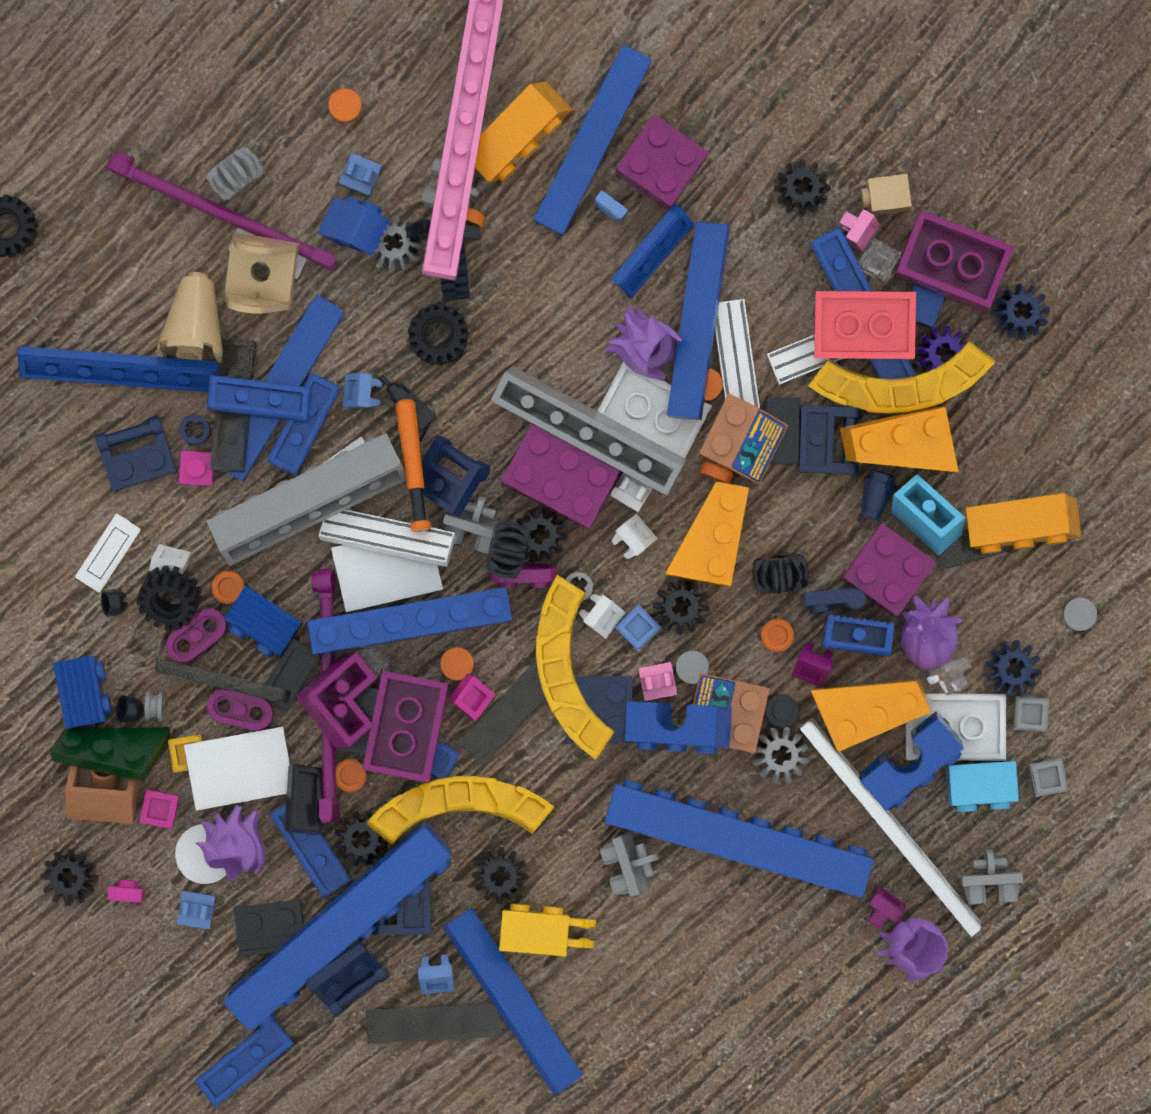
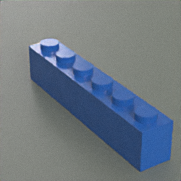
(408, 621)

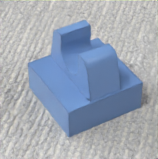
(360, 175)
(358, 390)
(196, 909)
(436, 978)

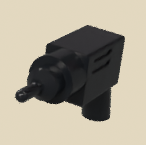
(424, 414)

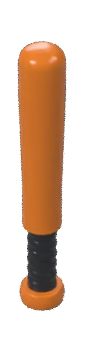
(411, 452)

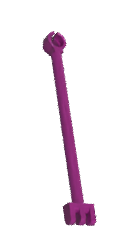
(122, 165)
(329, 808)

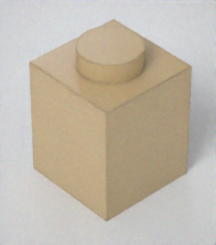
(886, 195)

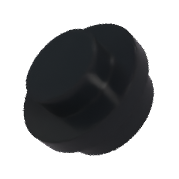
(782, 710)

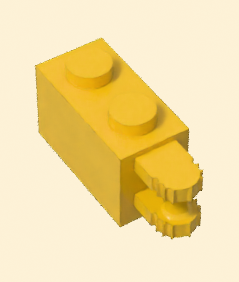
(541, 931)

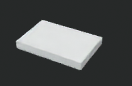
(642, 407)
(380, 578)
(974, 718)
(238, 768)

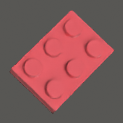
(865, 324)

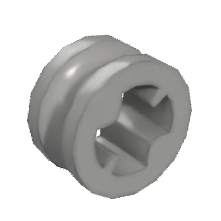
(588, 588)
(154, 706)

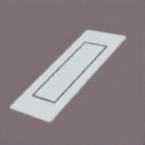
(107, 553)

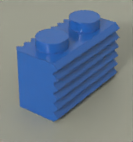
(354, 224)
(262, 621)
(857, 635)
(82, 691)

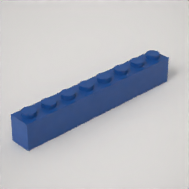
(739, 840)
(339, 925)

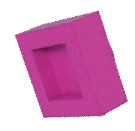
(195, 469)
(471, 697)
(159, 809)
(126, 891)

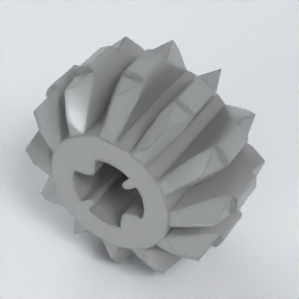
(235, 173)
(395, 255)
(786, 765)

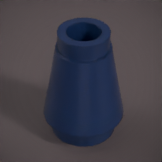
(876, 493)

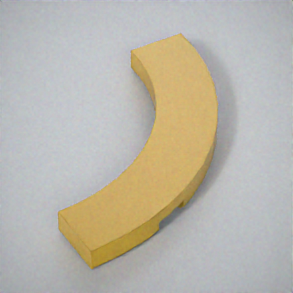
(906, 393)
(557, 673)
(457, 795)

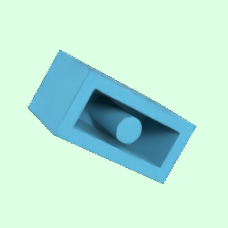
(927, 514)
(982, 784)

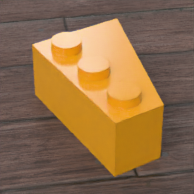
(519, 130)
(903, 440)
(1023, 523)
(713, 539)
(868, 710)

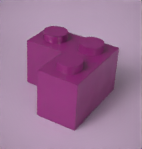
(331, 700)

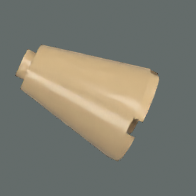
(192, 322)

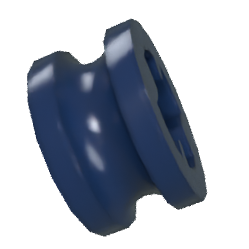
(193, 440)

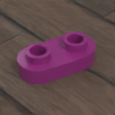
(536, 574)
(196, 635)
(240, 709)

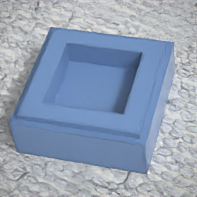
(610, 207)
(638, 627)

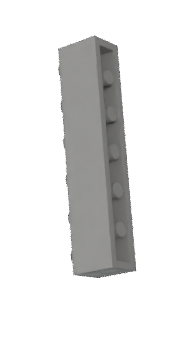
(589, 430)
(307, 499)

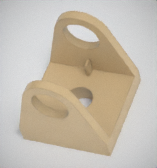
(247, 292)

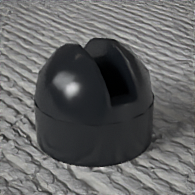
(112, 602)
(129, 709)

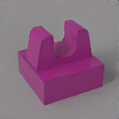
(813, 667)
(885, 907)

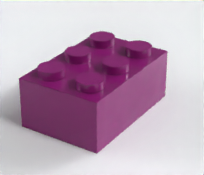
(953, 261)
(560, 476)
(406, 726)

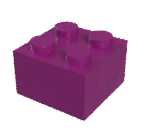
(661, 163)
(888, 570)

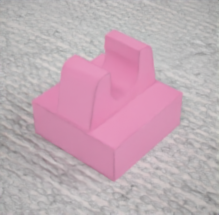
(859, 229)
(657, 681)

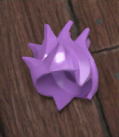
(644, 344)
(929, 634)
(234, 844)
(916, 947)

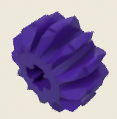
(951, 344)

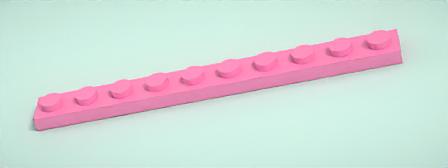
(462, 139)

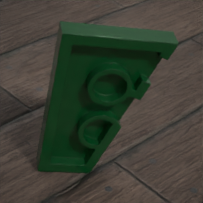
(112, 750)

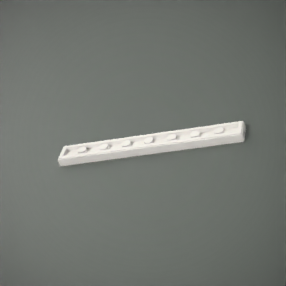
(892, 828)

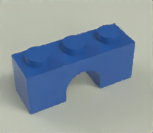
(703, 727)
(892, 782)

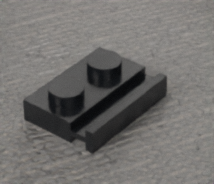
(267, 926)

